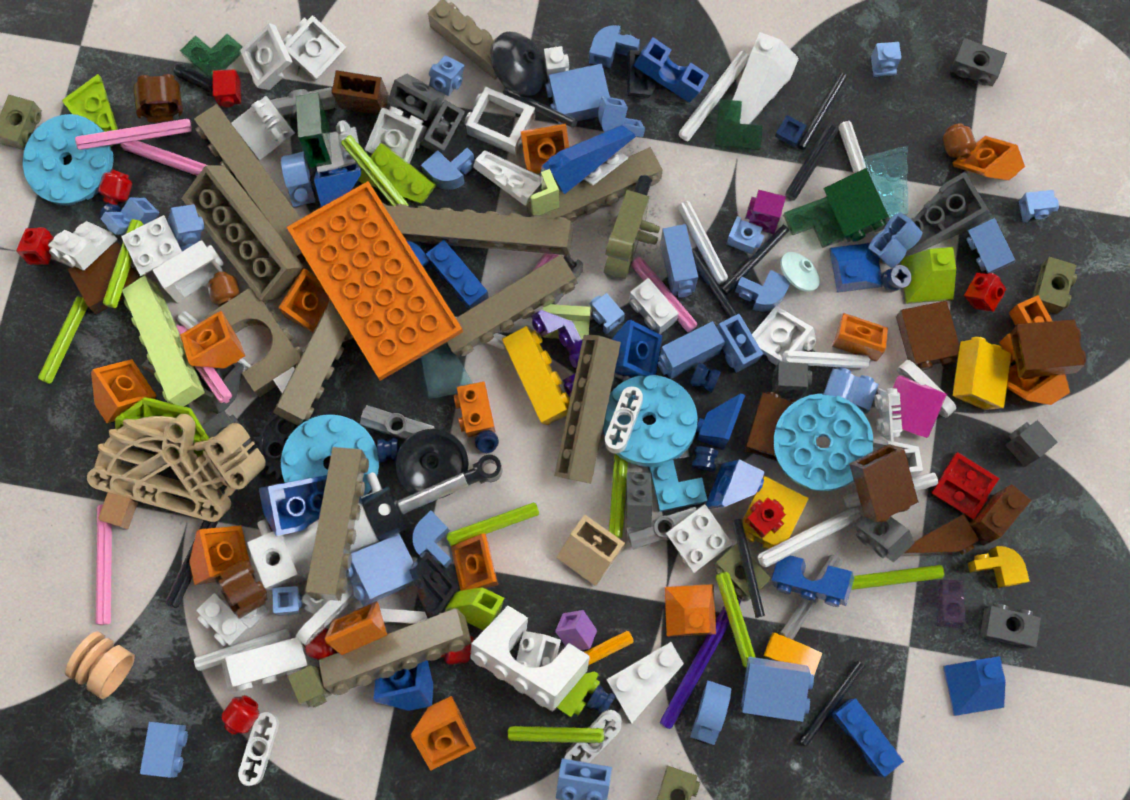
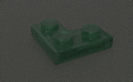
(214, 58)
(730, 131)
(818, 216)

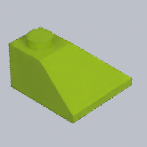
(931, 275)

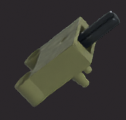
(629, 230)

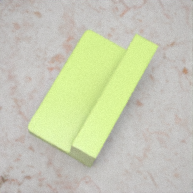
(549, 196)
(577, 314)

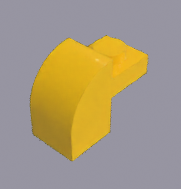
(1007, 566)

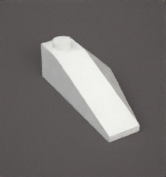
(764, 75)

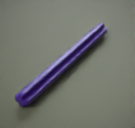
(695, 671)

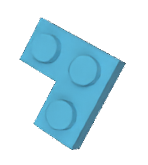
(675, 494)

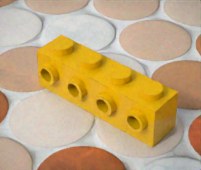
(536, 375)

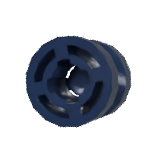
(700, 375)

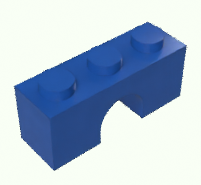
(681, 80)
(457, 274)
(832, 587)
(872, 742)

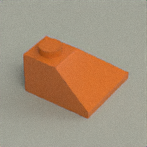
(993, 159)
(212, 343)
(118, 388)
(1038, 389)
(216, 551)
(690, 610)
(442, 734)

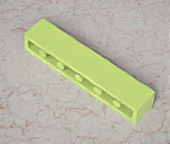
(162, 342)

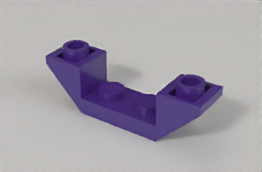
(546, 323)

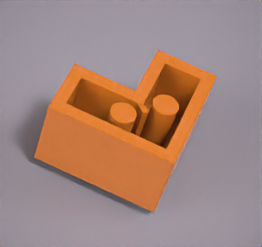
(1025, 312)

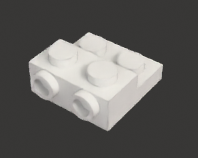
(313, 47)
(266, 57)
(397, 133)
(82, 246)
(783, 333)
(229, 629)

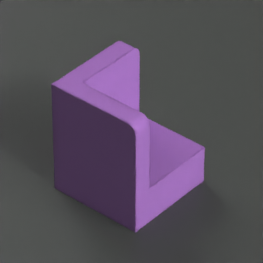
(576, 630)

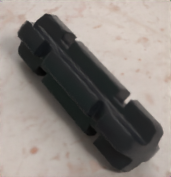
(193, 77)

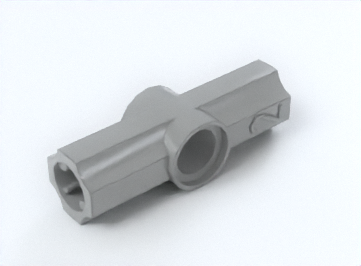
(287, 105)
(383, 421)
(644, 536)

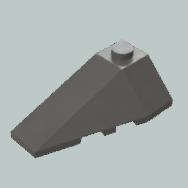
(949, 213)
(230, 376)

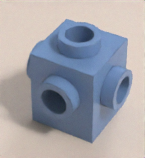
(446, 75)

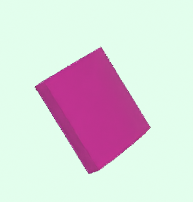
(918, 406)

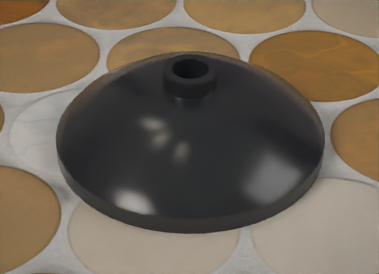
(518, 63)
(417, 473)

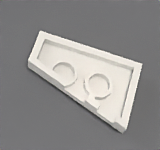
(508, 176)
(644, 680)

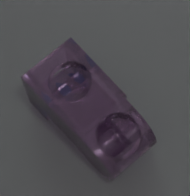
(951, 604)

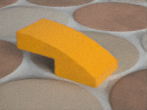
(790, 651)

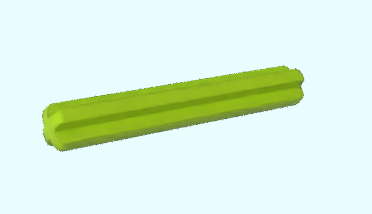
(372, 171)
(120, 271)
(63, 340)
(618, 496)
(493, 523)
(898, 577)
(735, 617)
(556, 734)

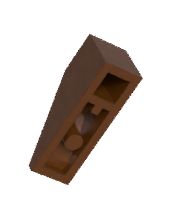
(946, 540)

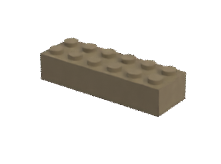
(243, 233)

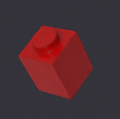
(226, 87)

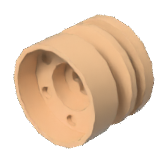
(99, 665)

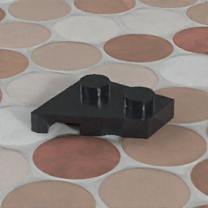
(638, 82)
(431, 584)

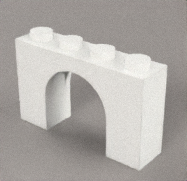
(544, 684)

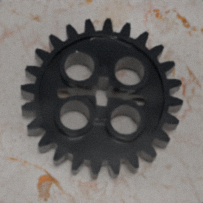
(271, 436)

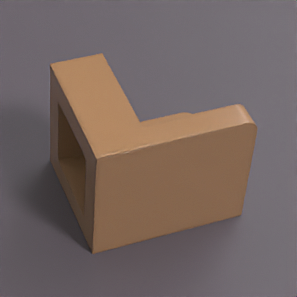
(118, 510)

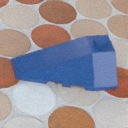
(580, 160)
(293, 504)

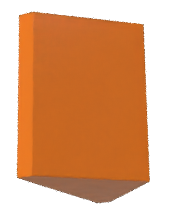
(542, 144)
(305, 301)
(861, 337)
(474, 563)
(356, 629)

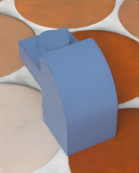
(608, 42)
(613, 114)
(448, 174)
(297, 179)
(136, 209)
(766, 296)
(428, 534)
(711, 712)

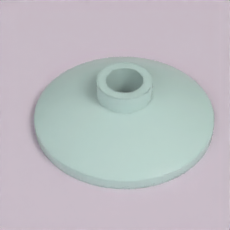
(799, 271)

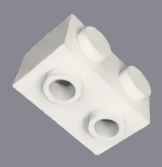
(653, 306)
(537, 649)

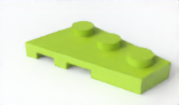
(92, 103)
(402, 175)

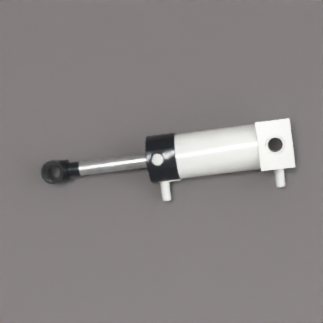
(379, 519)

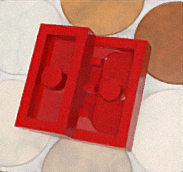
(965, 485)

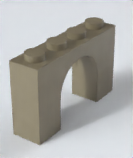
(249, 310)

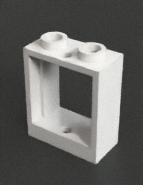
(510, 144)
(189, 270)

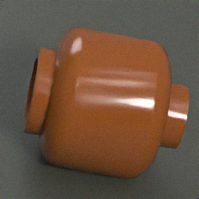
(959, 141)
(222, 288)

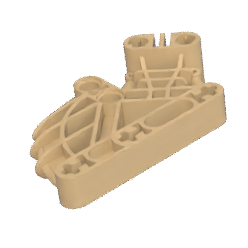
(200, 477)

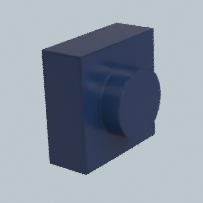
(790, 131)

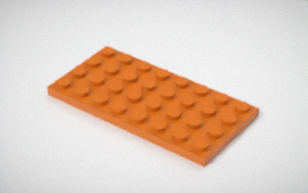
(374, 280)

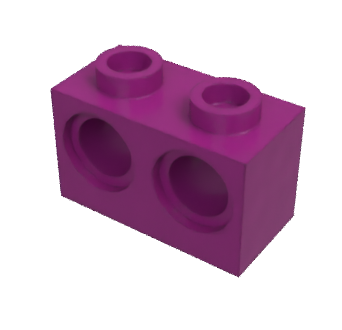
(765, 210)

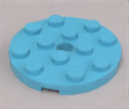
(45, 163)
(816, 417)
(674, 422)
(314, 441)

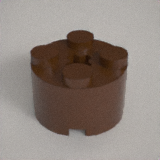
(157, 98)
(240, 588)

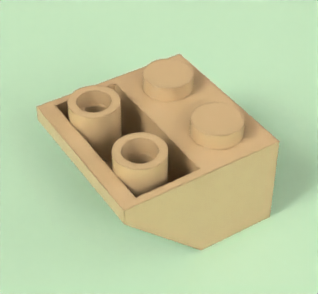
(590, 550)

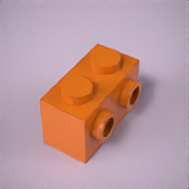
(475, 409)

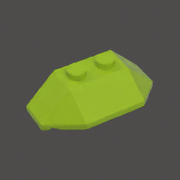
(150, 407)

